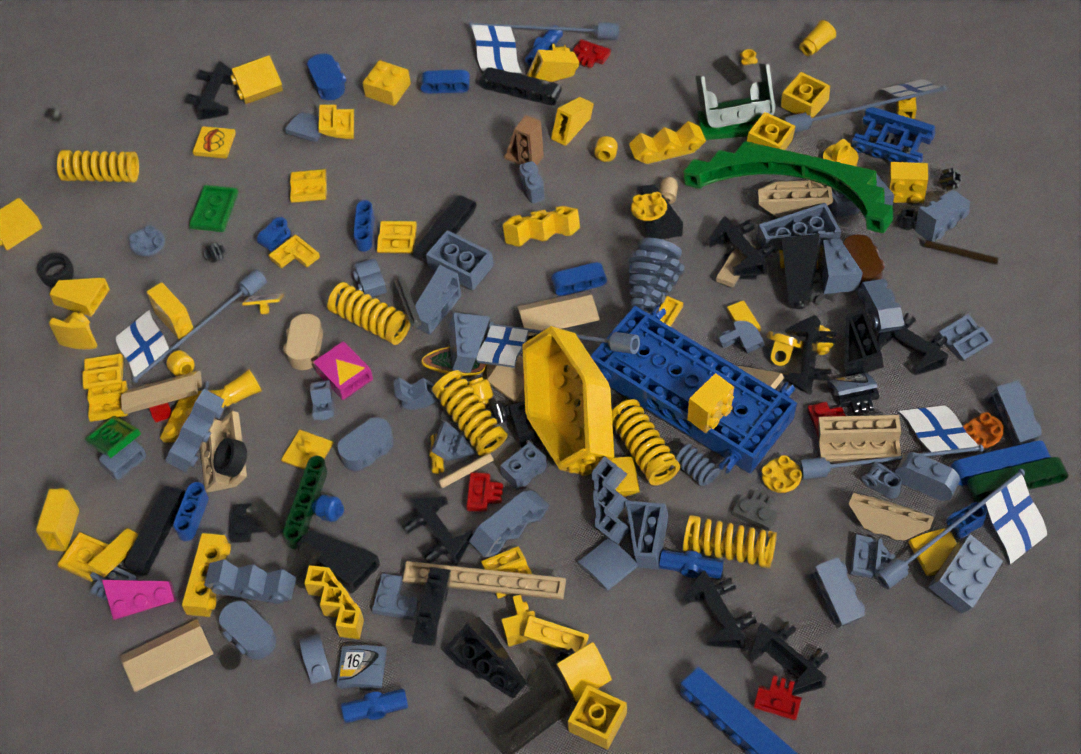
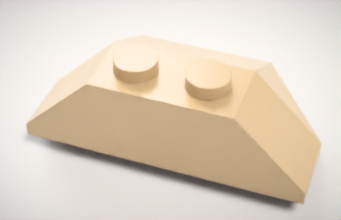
(793, 196)
(508, 380)
(889, 518)

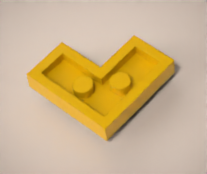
(294, 249)

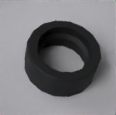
(50, 261)
(229, 465)

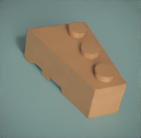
(526, 142)

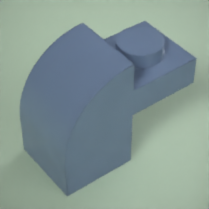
(746, 333)
(416, 395)
(322, 400)
(315, 658)

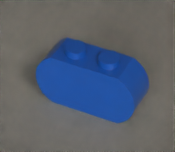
(326, 76)

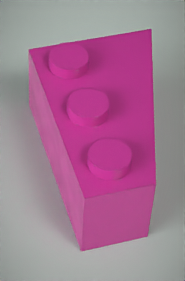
(134, 596)

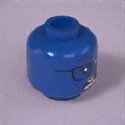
(328, 508)

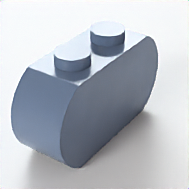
(366, 444)
(928, 476)
(247, 630)

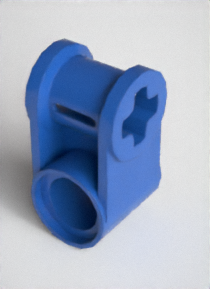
(274, 236)
(970, 523)

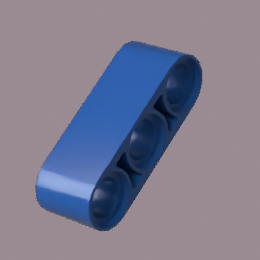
(445, 81)
(364, 225)
(579, 279)
(189, 503)

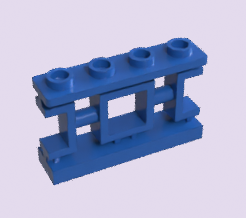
(897, 125)

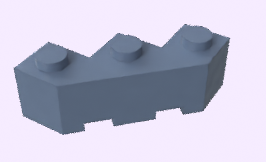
(881, 305)
(195, 431)
(608, 501)
(508, 522)
(250, 582)

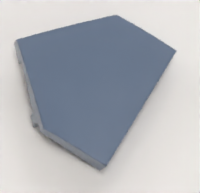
(451, 443)
(868, 556)

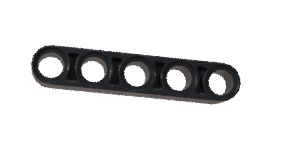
(520, 86)
(451, 220)
(155, 530)

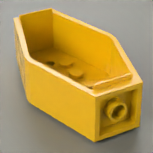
(571, 433)

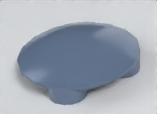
(147, 241)

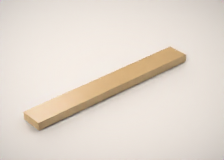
(490, 580)

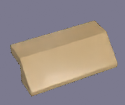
(559, 312)
(161, 392)
(227, 428)
(859, 438)
(166, 655)

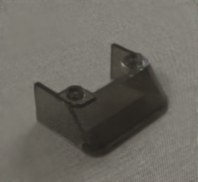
(527, 716)

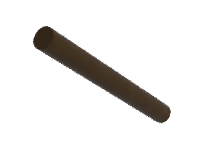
(961, 252)

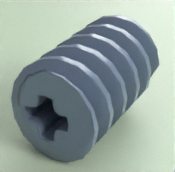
(696, 465)

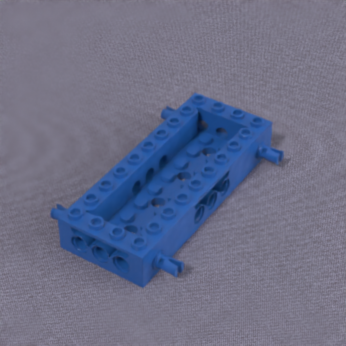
(648, 378)

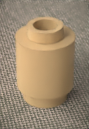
(669, 189)

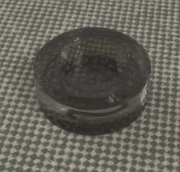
(53, 115)
(230, 659)

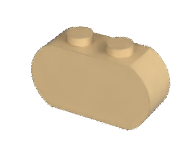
(303, 341)

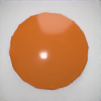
(985, 430)

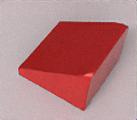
(161, 412)

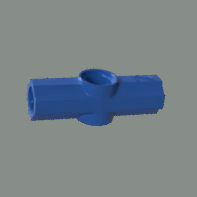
(544, 43)
(691, 564)
(374, 705)

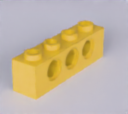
(209, 546)

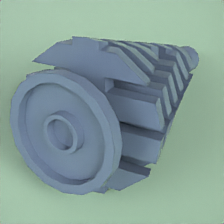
(653, 272)

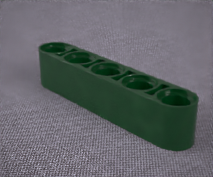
(1037, 475)
(305, 493)

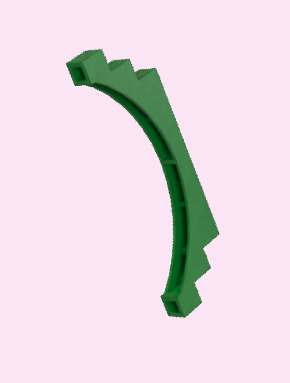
(753, 159)

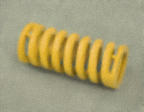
(124, 162)
(376, 325)
(473, 412)
(638, 450)
(692, 539)

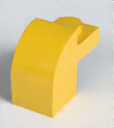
(515, 625)

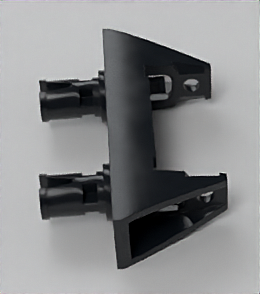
(206, 106)
(754, 262)
(810, 329)
(933, 356)
(425, 511)
(431, 606)
(731, 634)
(805, 670)

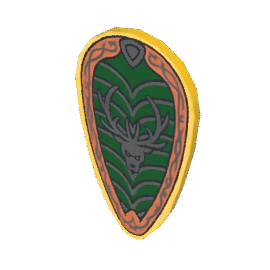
(441, 362)

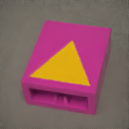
(343, 369)

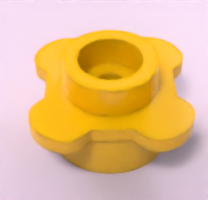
(748, 57)

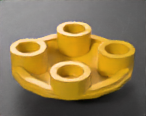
(648, 206)
(781, 474)

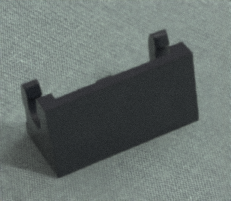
(521, 424)

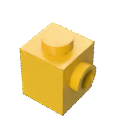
(907, 107)

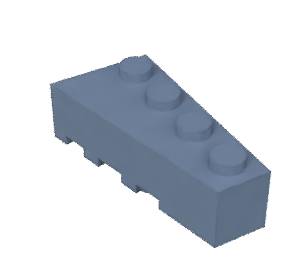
(805, 222)

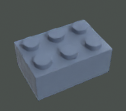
(462, 257)
(965, 574)

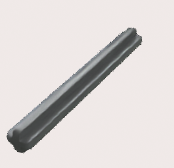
(407, 302)

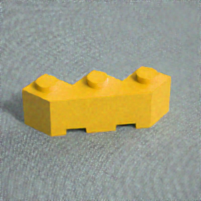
(667, 143)
(541, 225)
(335, 601)

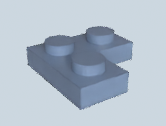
(390, 603)

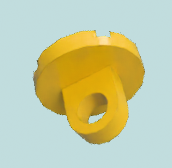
(842, 153)
(785, 344)

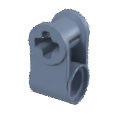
(880, 478)

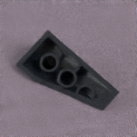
(483, 654)

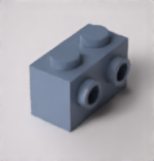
(523, 466)

